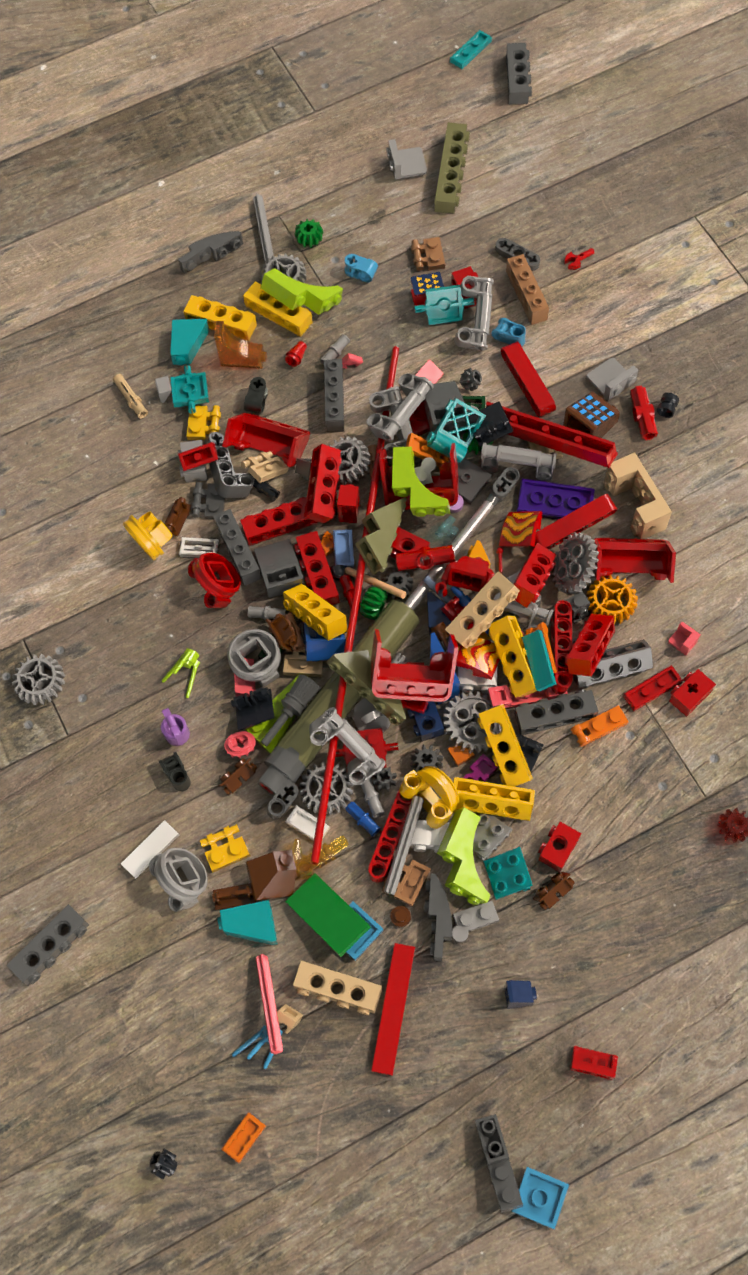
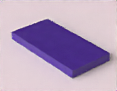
(552, 498)

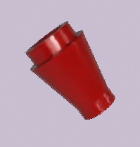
(295, 355)

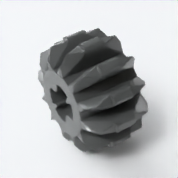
(399, 578)
(427, 754)

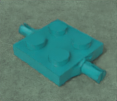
(444, 304)
(189, 389)

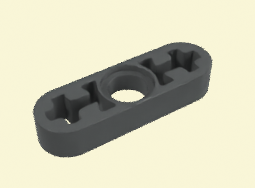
(514, 247)

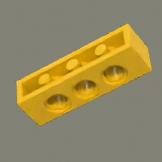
(264, 304)
(214, 311)
(315, 611)
(497, 631)
(499, 715)
(495, 798)

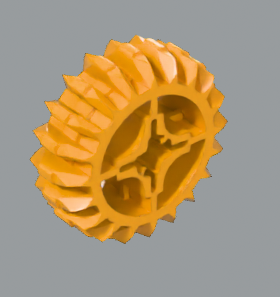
(613, 590)

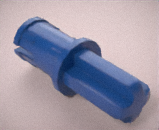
(362, 818)

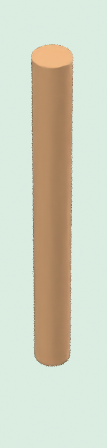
(377, 583)

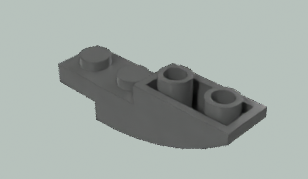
(211, 246)
(438, 909)
(498, 1163)

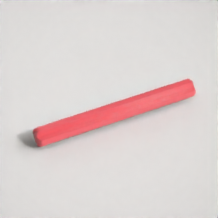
(269, 1005)

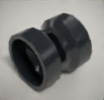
(667, 405)

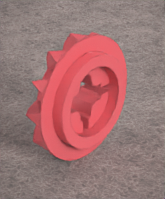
(243, 737)

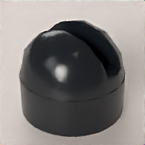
(337, 571)

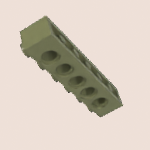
(450, 169)

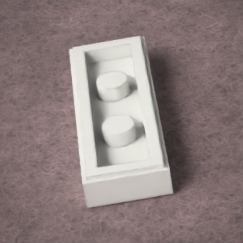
(151, 846)

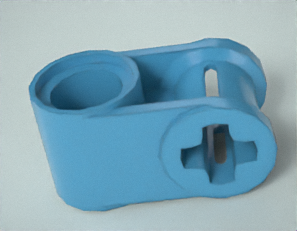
(361, 269)
(509, 332)

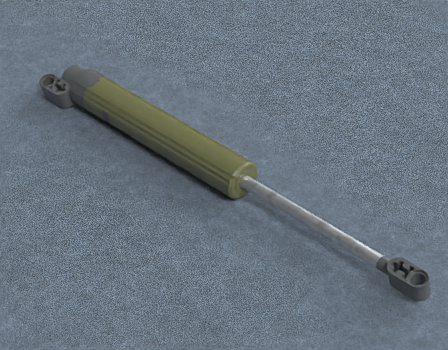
(395, 625)

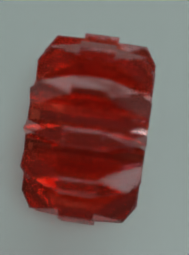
(727, 828)

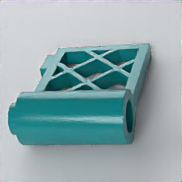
(441, 440)

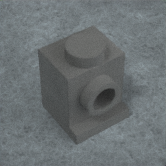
(303, 467)
(579, 607)

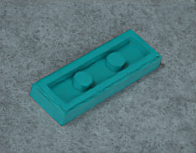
(470, 49)
(539, 660)

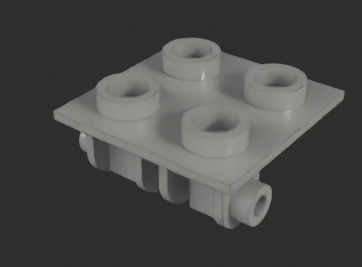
(489, 835)

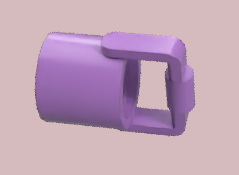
(174, 728)

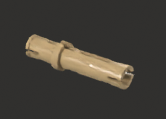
(139, 409)

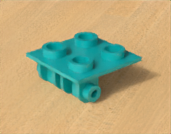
(508, 873)

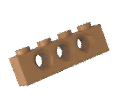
(527, 289)

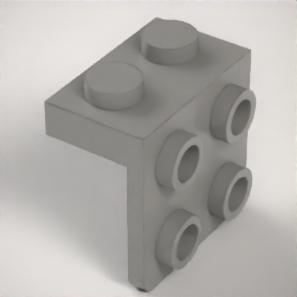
(405, 162)
(612, 378)

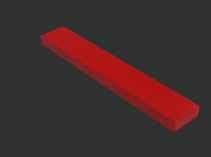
(393, 1009)

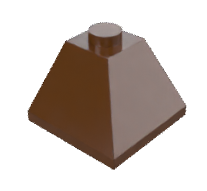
(272, 875)

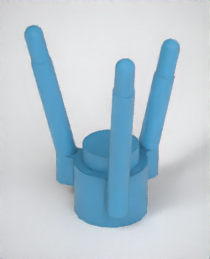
(263, 1032)

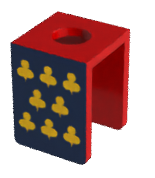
(424, 282)

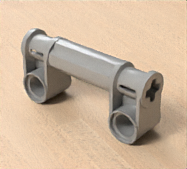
(478, 335)
(415, 390)
(391, 404)
(493, 454)
(532, 612)
(366, 760)

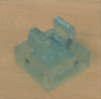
(447, 528)

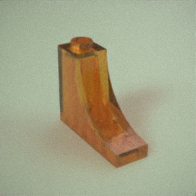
(236, 351)

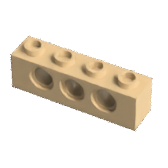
(482, 600)
(308, 972)

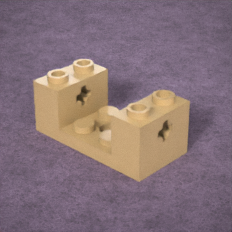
(654, 511)

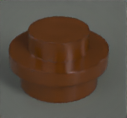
(400, 916)

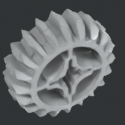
(287, 265)
(350, 450)
(33, 670)
(338, 800)

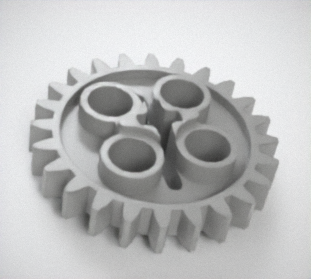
(575, 563)
(466, 706)

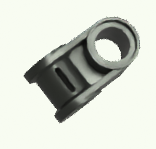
(256, 395)
(175, 769)

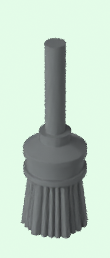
(293, 704)

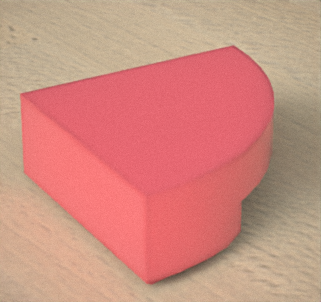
(351, 359)

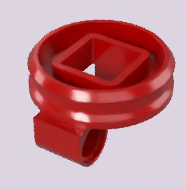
(218, 591)

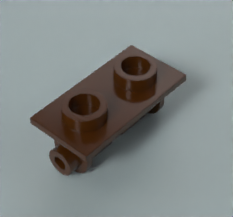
(177, 516)
(285, 638)
(231, 780)
(559, 884)
(233, 896)

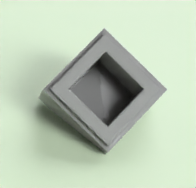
(163, 387)

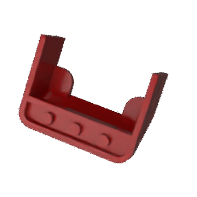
(266, 435)
(444, 485)
(635, 556)
(413, 681)

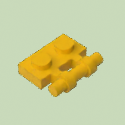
(197, 422)
(227, 853)

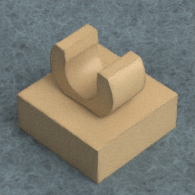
(289, 1017)

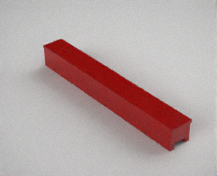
(560, 438)

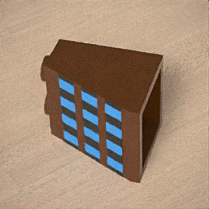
(591, 415)

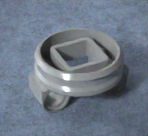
(245, 643)
(181, 894)

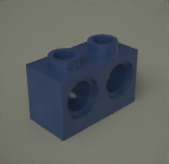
(430, 717)

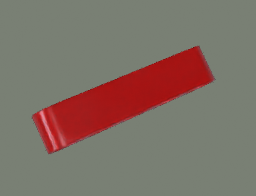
(528, 379)
(576, 522)
(561, 638)
(389, 843)

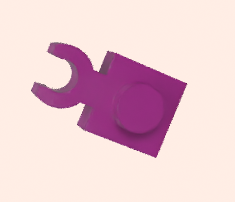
(481, 769)

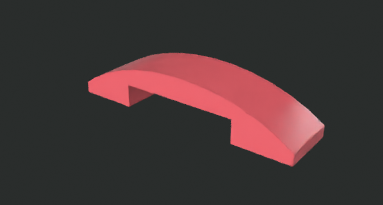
(503, 695)

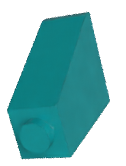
(187, 339)
(250, 922)

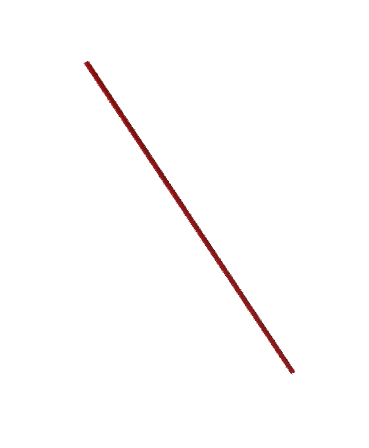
(350, 634)

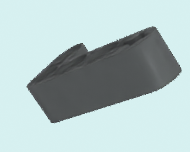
(226, 481)

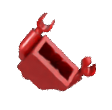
(465, 573)

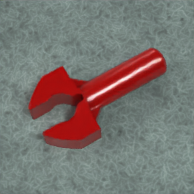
(577, 258)

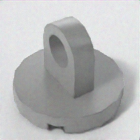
(367, 717)

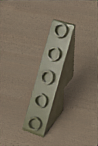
(382, 532)
(356, 671)

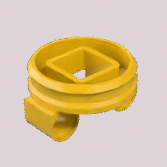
(148, 533)
(438, 809)

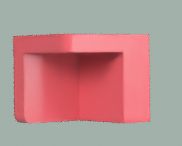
(684, 638)

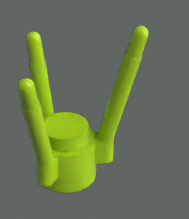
(187, 659)

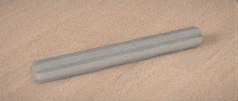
(263, 227)
(403, 845)

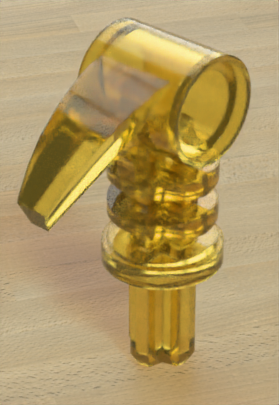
(326, 853)

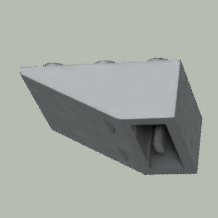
(435, 404)
(279, 567)

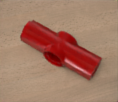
(643, 413)
(413, 559)

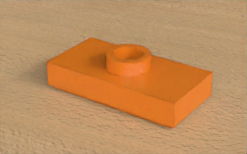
(243, 1137)

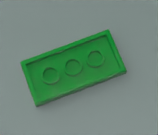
(328, 914)

